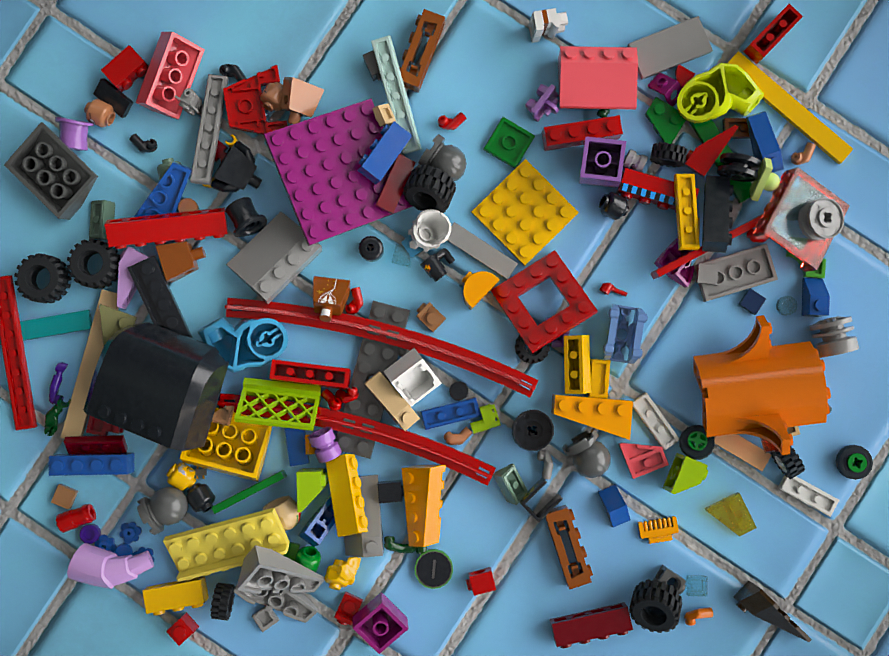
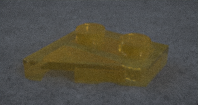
(733, 514)

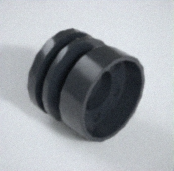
(543, 426)

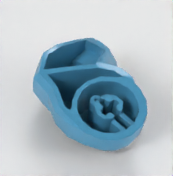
(248, 343)

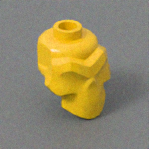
(342, 572)

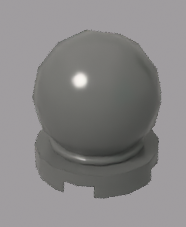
(445, 157)
(588, 455)
(164, 508)

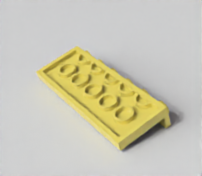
(225, 543)

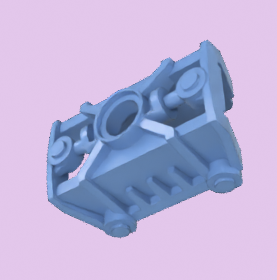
(633, 337)

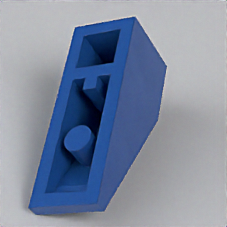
(764, 140)
(319, 524)

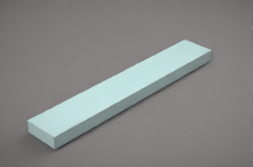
(395, 90)

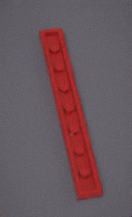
(696, 253)
(15, 357)

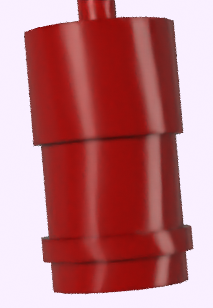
(74, 518)

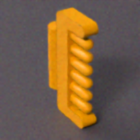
(658, 534)

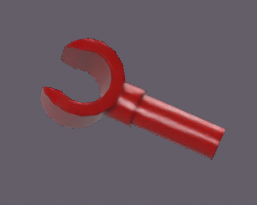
(606, 288)

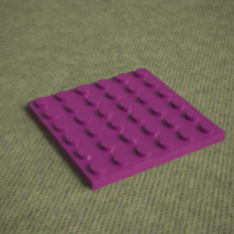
(320, 171)

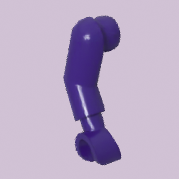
(56, 382)

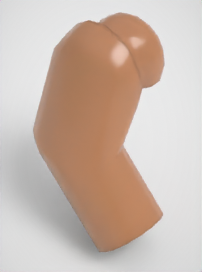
(457, 439)

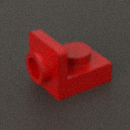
(348, 608)

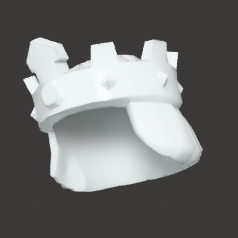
(429, 230)

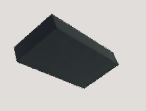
(110, 94)

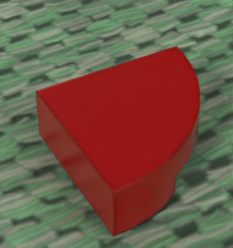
(683, 75)

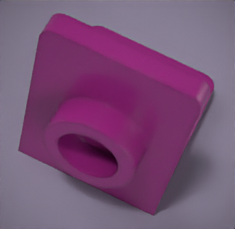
(666, 86)

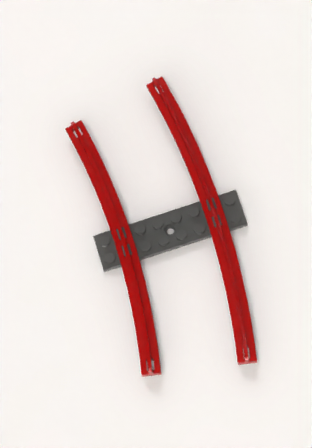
(382, 338)

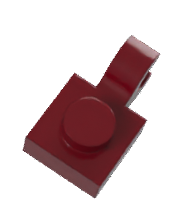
(100, 427)

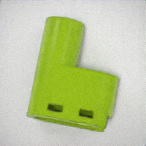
(488, 419)

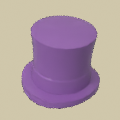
(74, 133)

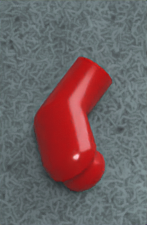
(449, 123)
(356, 303)
(333, 402)

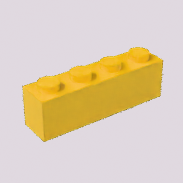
(346, 495)

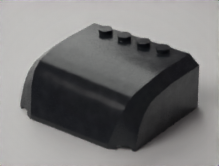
(157, 385)

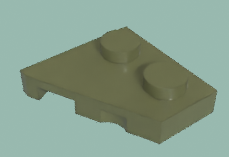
(113, 320)

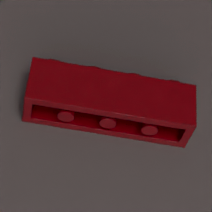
(591, 624)

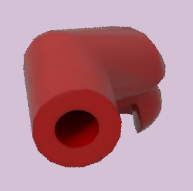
(758, 239)
(351, 395)

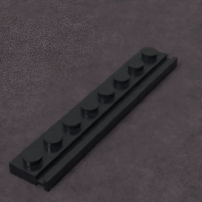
(158, 296)

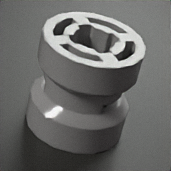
(635, 161)

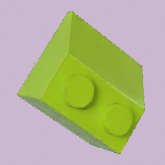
(684, 474)
(309, 484)

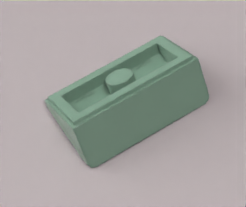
(100, 212)
(510, 484)

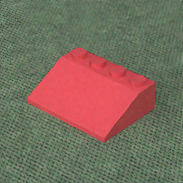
(597, 77)

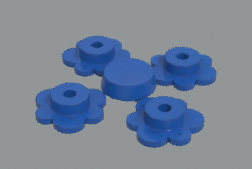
(124, 549)

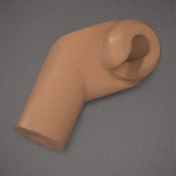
(805, 156)

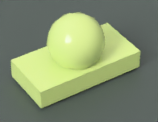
(766, 180)

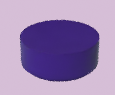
(90, 533)

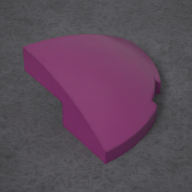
(682, 274)

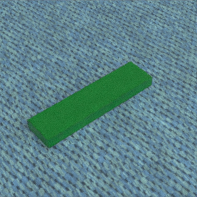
(249, 491)

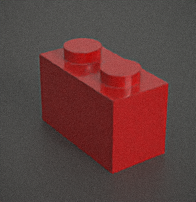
(125, 68)

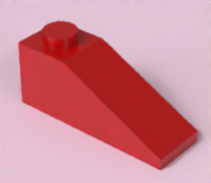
(705, 154)

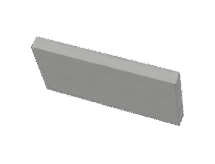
(671, 47)
(739, 272)

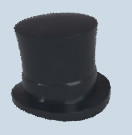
(245, 217)

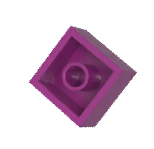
(380, 623)

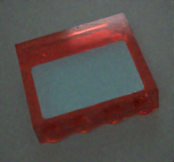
(782, 214)

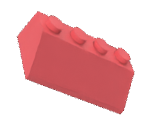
(169, 74)

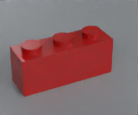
(773, 34)

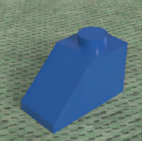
(814, 298)

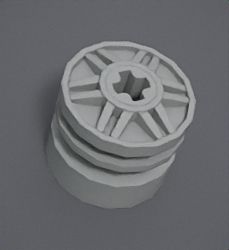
(834, 336)

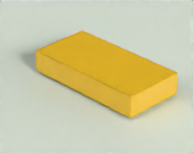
(599, 378)

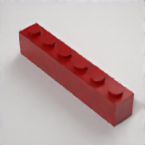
(166, 227)

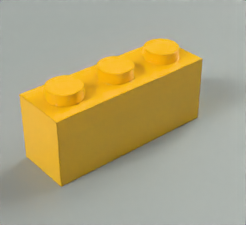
(577, 364)
(175, 595)

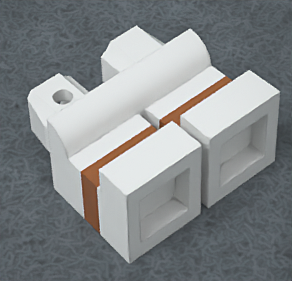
(547, 23)

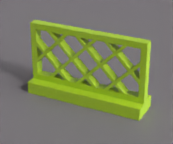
(280, 392)

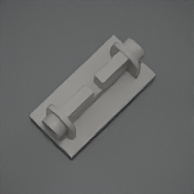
(190, 101)

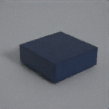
(752, 301)

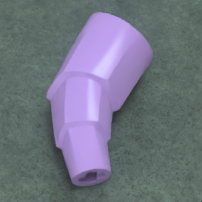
(105, 568)

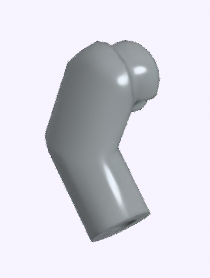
(548, 463)

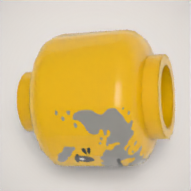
(181, 476)

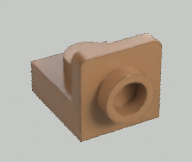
(430, 316)

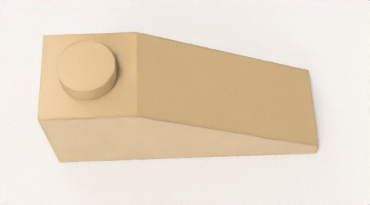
(392, 401)

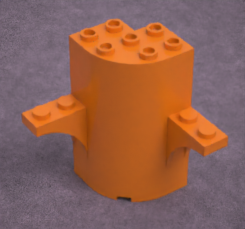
(762, 388)

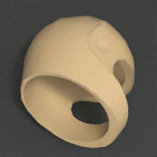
(286, 510)

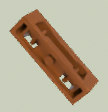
(429, 21)
(578, 576)

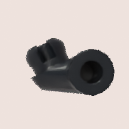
(232, 71)
(143, 146)

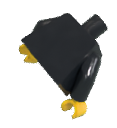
(235, 169)

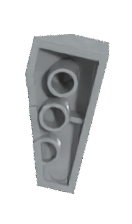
(371, 542)
(272, 571)
(291, 604)

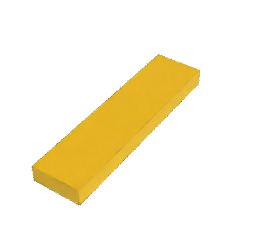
(686, 212)

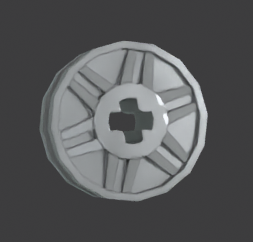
(821, 219)

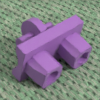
(545, 104)

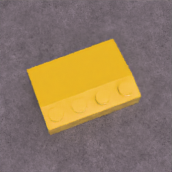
(232, 449)

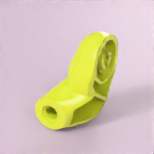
(717, 91)

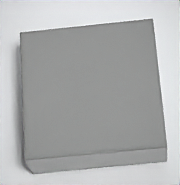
(707, 274)
(265, 618)

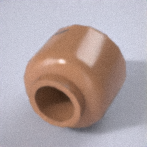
(272, 96)
(99, 113)

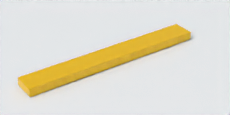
(795, 112)

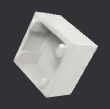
(412, 377)

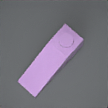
(126, 285)

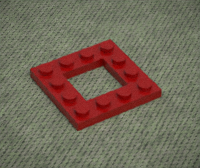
(551, 267)

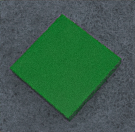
(509, 142)

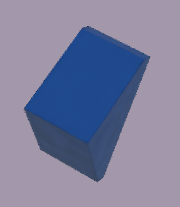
(614, 505)

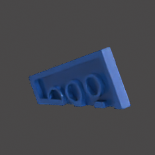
(167, 192)

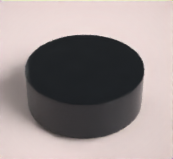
(458, 390)

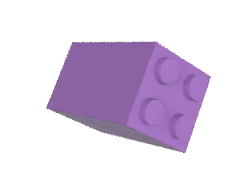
(602, 162)

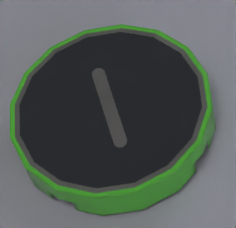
(433, 568)

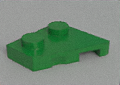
(665, 119)

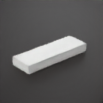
(655, 421)
(809, 494)

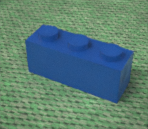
(384, 152)

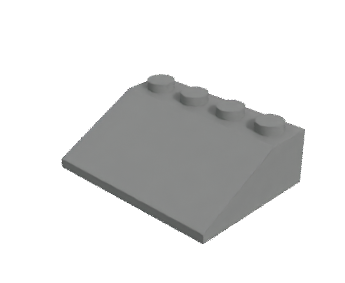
(274, 257)

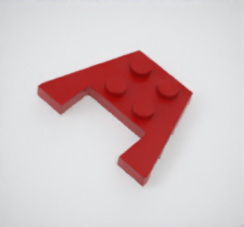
(244, 104)

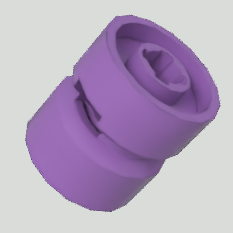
(325, 446)

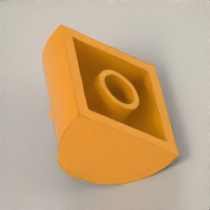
(477, 286)

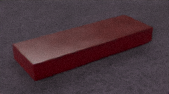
(395, 184)
(95, 444)

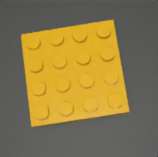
(524, 212)

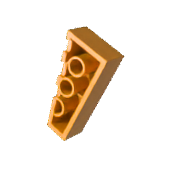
(600, 413)
(422, 503)

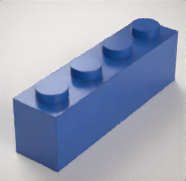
(91, 464)

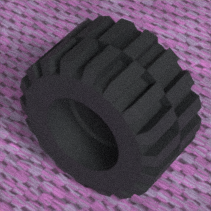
(429, 188)
(80, 258)
(28, 273)
(655, 606)

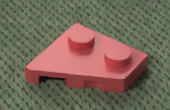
(643, 458)

